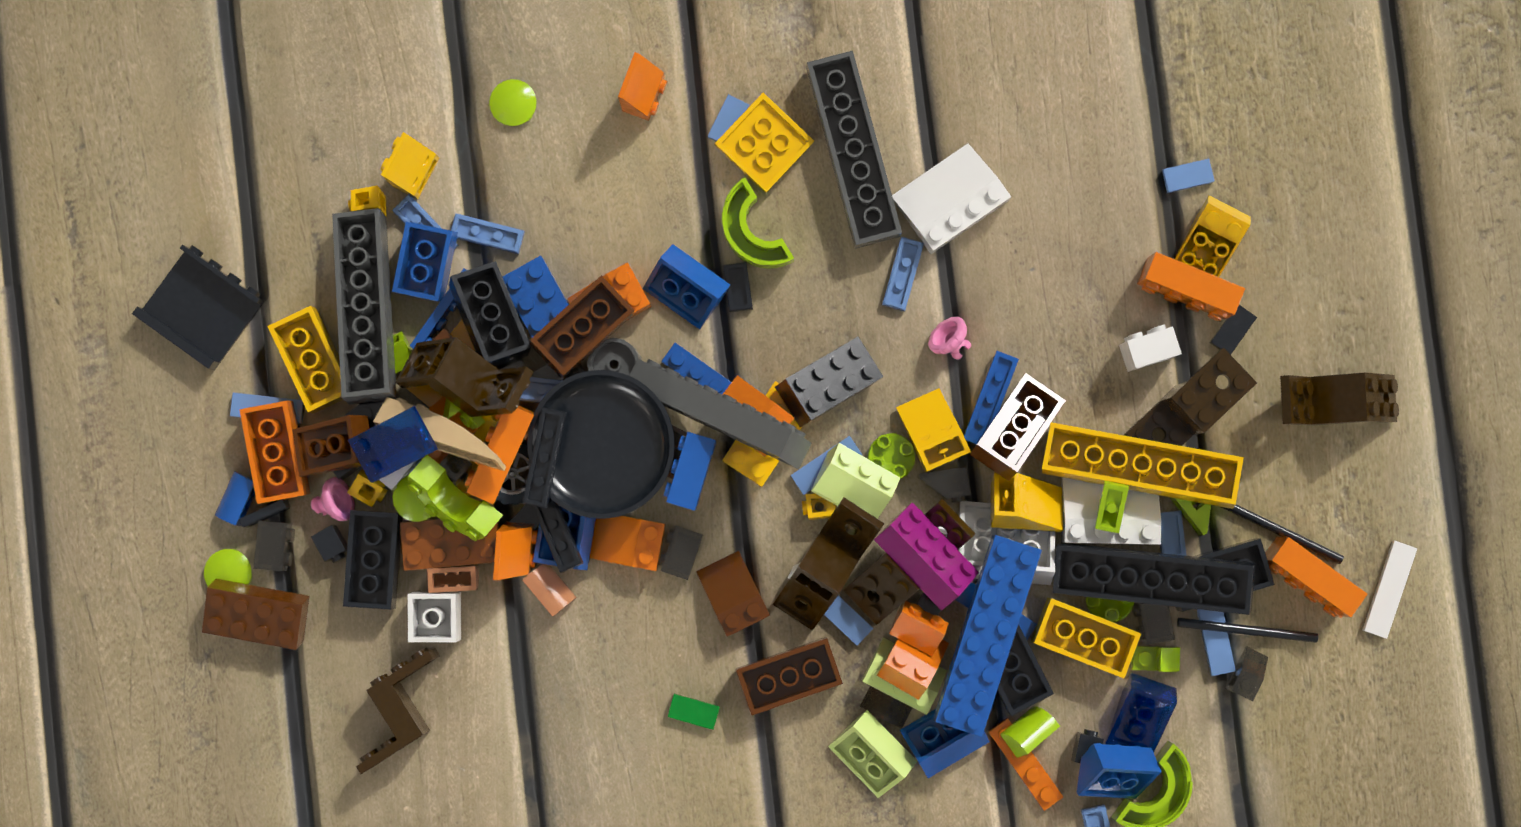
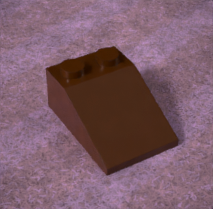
(325, 445)
(732, 593)

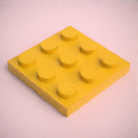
(764, 142)

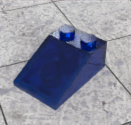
(392, 444)
(1142, 713)

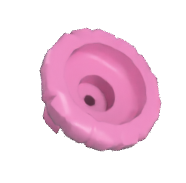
(949, 337)
(334, 500)

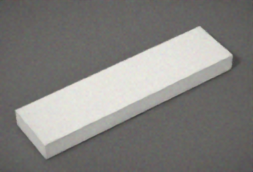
(1389, 589)

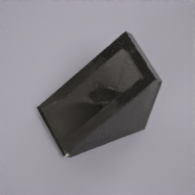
(886, 707)

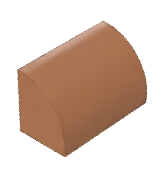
(453, 579)
(549, 589)

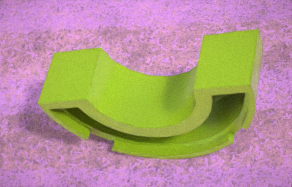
(739, 237)
(449, 503)
(1171, 798)

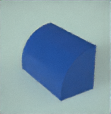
(236, 499)

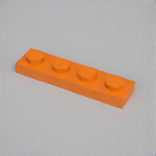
(1028, 769)

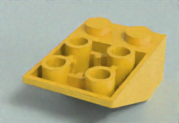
(409, 165)
(1213, 237)
(933, 430)
(1025, 504)

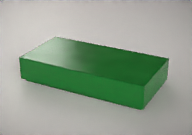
(693, 711)

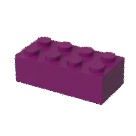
(926, 556)

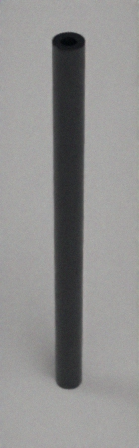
(1284, 532)
(1247, 630)

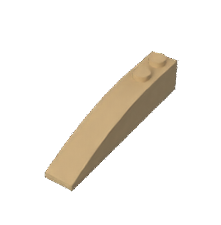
(446, 434)

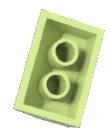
(856, 479)
(870, 677)
(873, 754)

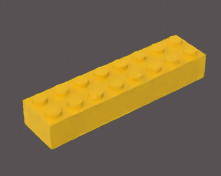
(1143, 465)

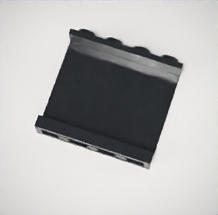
(200, 308)

